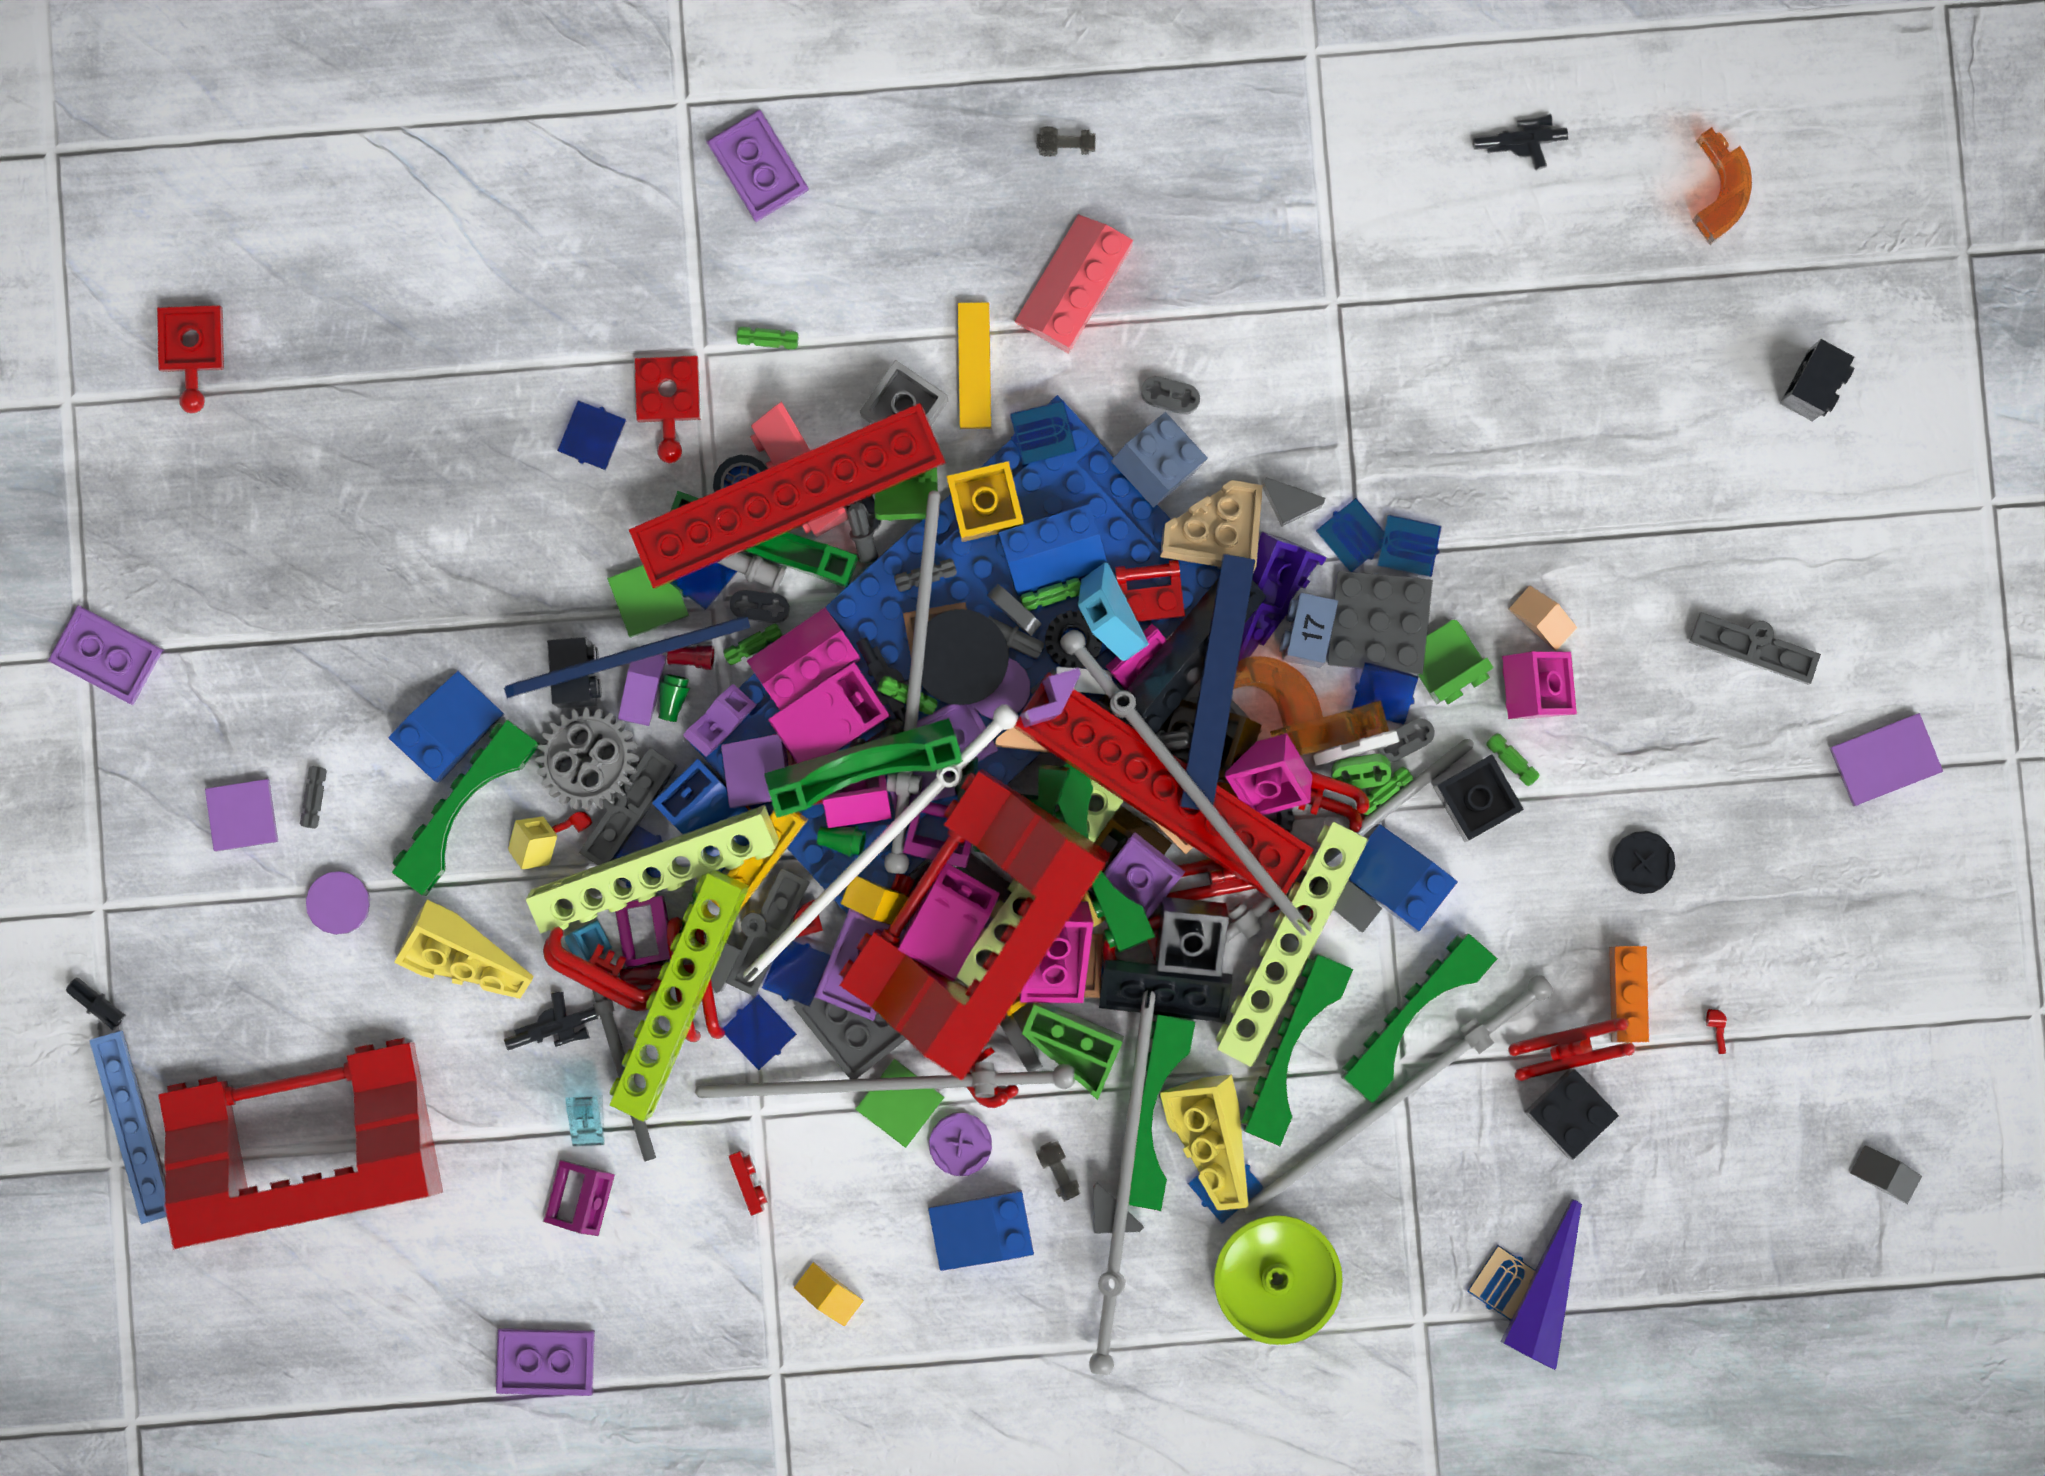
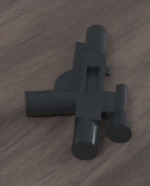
(1525, 142)
(878, 669)
(553, 1022)

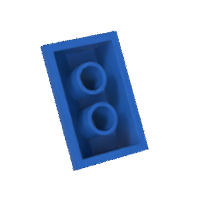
(1053, 549)

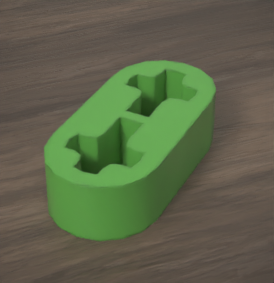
(1361, 770)

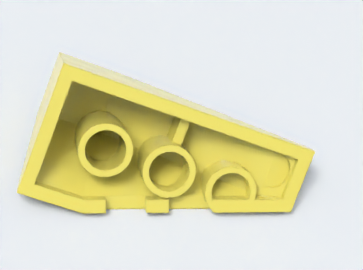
(452, 948)
(1209, 1126)

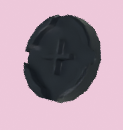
(1643, 862)

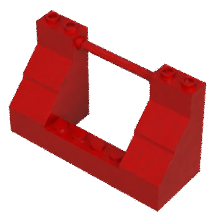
(1038, 851)
(205, 1167)

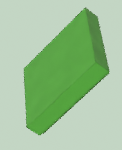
(644, 606)
(900, 1111)

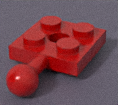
(205, 355)
(679, 407)

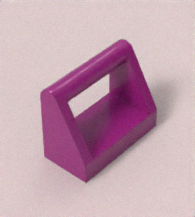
(929, 847)
(660, 921)
(591, 1202)

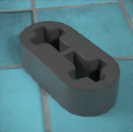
(1171, 387)
(1014, 609)
(1414, 745)
(1020, 1044)

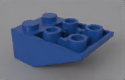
(698, 801)

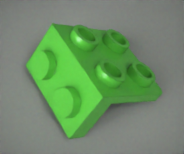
(907, 498)
(1452, 663)

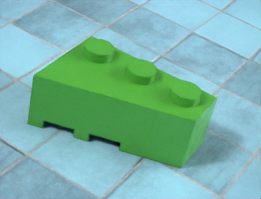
(1075, 1043)

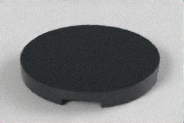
(963, 657)

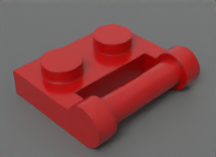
(1153, 602)

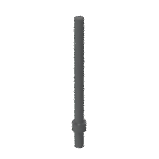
(604, 1009)

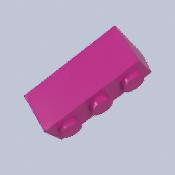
(803, 658)

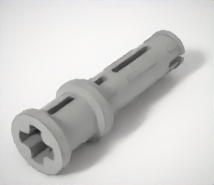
(756, 569)

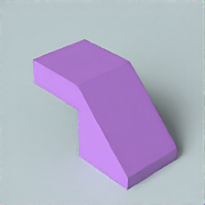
(641, 690)
(1058, 690)
(719, 720)

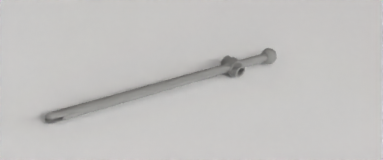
(1074, 643)
(906, 782)
(1246, 919)
(1475, 1036)
(983, 1080)
(1101, 1361)

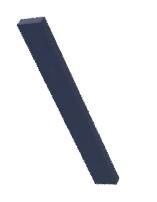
(626, 657)
(1218, 676)

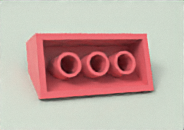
(1074, 282)
(782, 441)

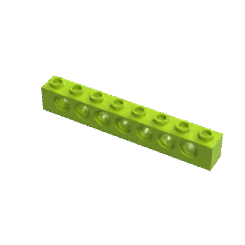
(730, 896)

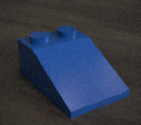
(446, 726)
(1401, 878)
(981, 1231)

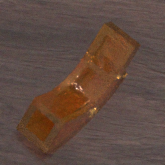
(1734, 187)
(1284, 683)
(1336, 729)

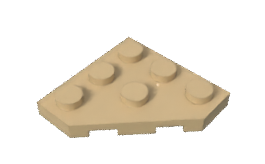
(1216, 526)

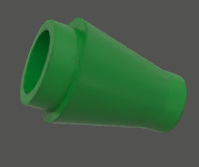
(672, 695)
(845, 839)

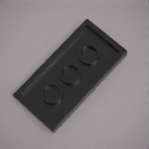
(1175, 993)

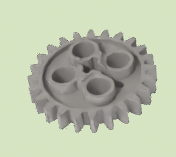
(563, 746)

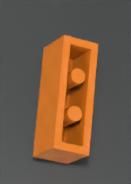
(1629, 992)

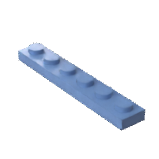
(130, 1125)

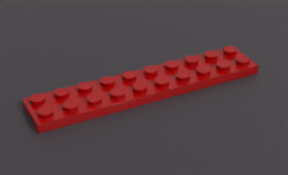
(787, 496)
(1128, 768)

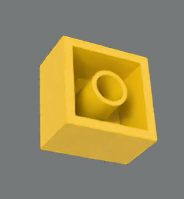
(985, 501)

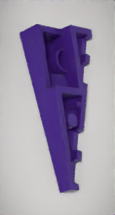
(1279, 573)
(1541, 1313)

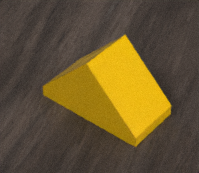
(873, 900)
(828, 1294)

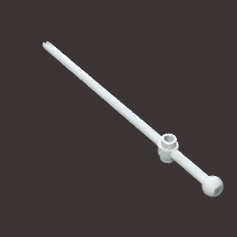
(1005, 719)

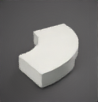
(1355, 748)

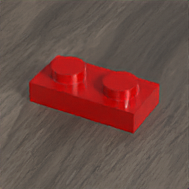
(753, 1195)

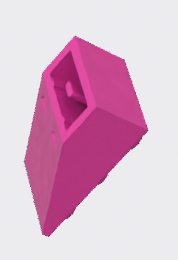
(829, 716)
(948, 922)

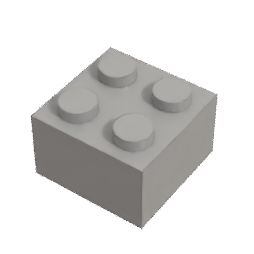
(901, 390)

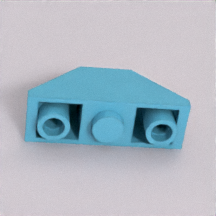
(1110, 613)

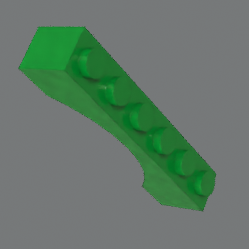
(799, 553)
(809, 781)
(425, 859)
(1124, 917)
(1169, 1046)
(1375, 1066)
(1271, 1111)

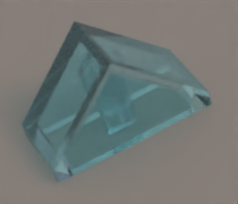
(586, 1120)

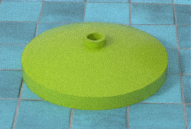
(1304, 1297)

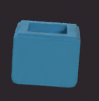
(585, 940)

